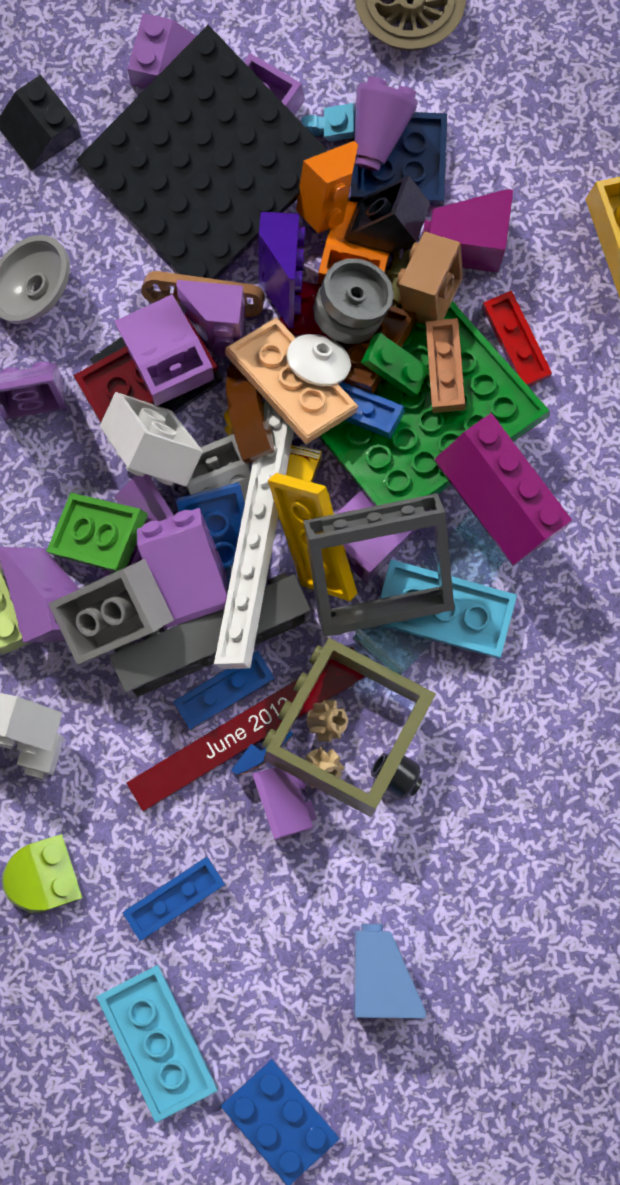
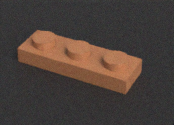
(445, 365)

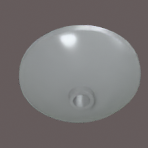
(32, 278)

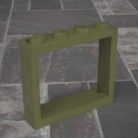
(320, 778)

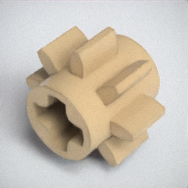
(327, 720)
(326, 761)

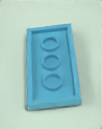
(478, 617)
(157, 1043)

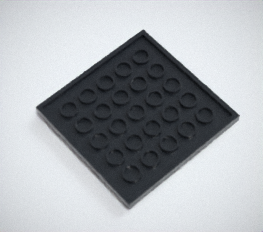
(202, 158)

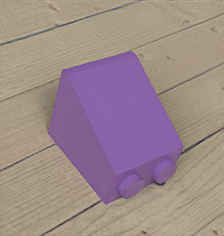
(371, 555)
(184, 565)

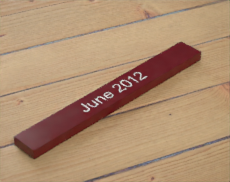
(233, 737)

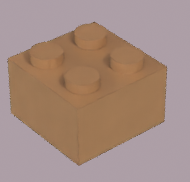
(431, 277)

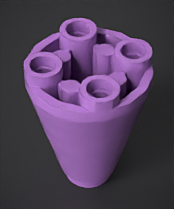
(380, 120)

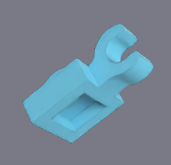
(335, 125)

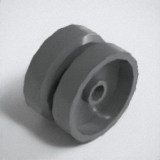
(352, 301)

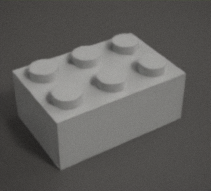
(111, 612)

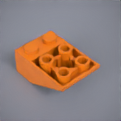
(339, 249)

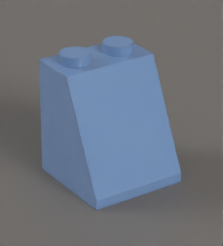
(381, 977)

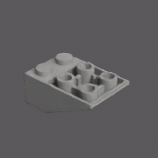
(219, 467)

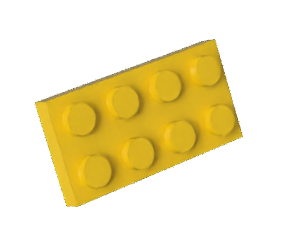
(301, 501)

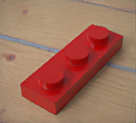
(516, 338)

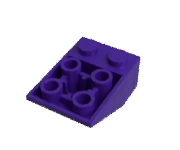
(282, 262)

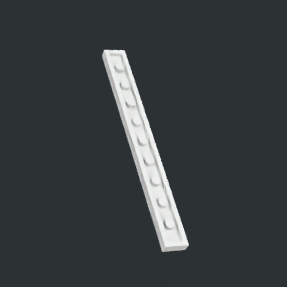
(253, 552)

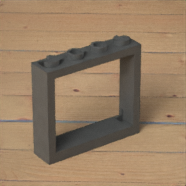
(371, 524)

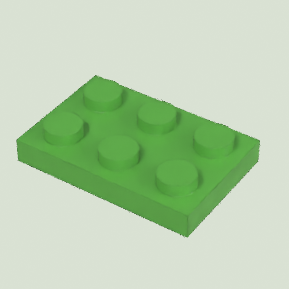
(96, 532)

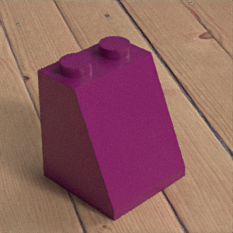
(478, 225)

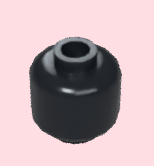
(405, 780)

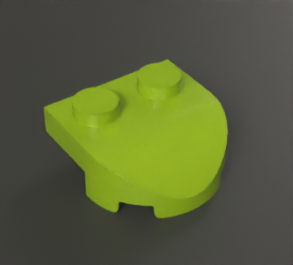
(41, 876)

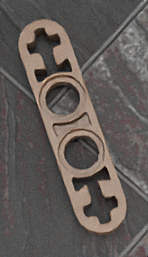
(165, 280)

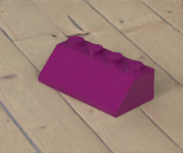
(502, 489)

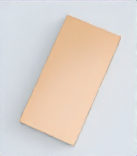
(303, 406)

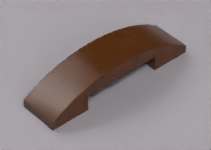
(247, 417)

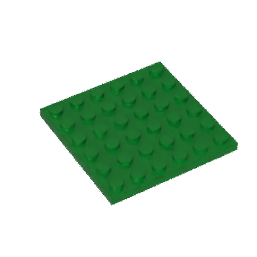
(405, 464)

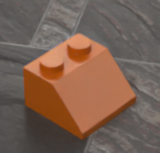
(326, 187)

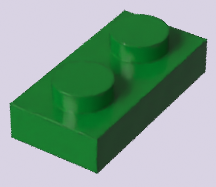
(395, 365)

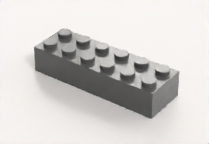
(193, 644)

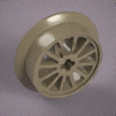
(373, 13)

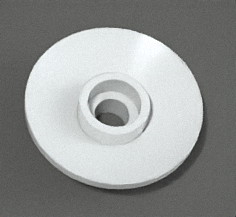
(318, 360)

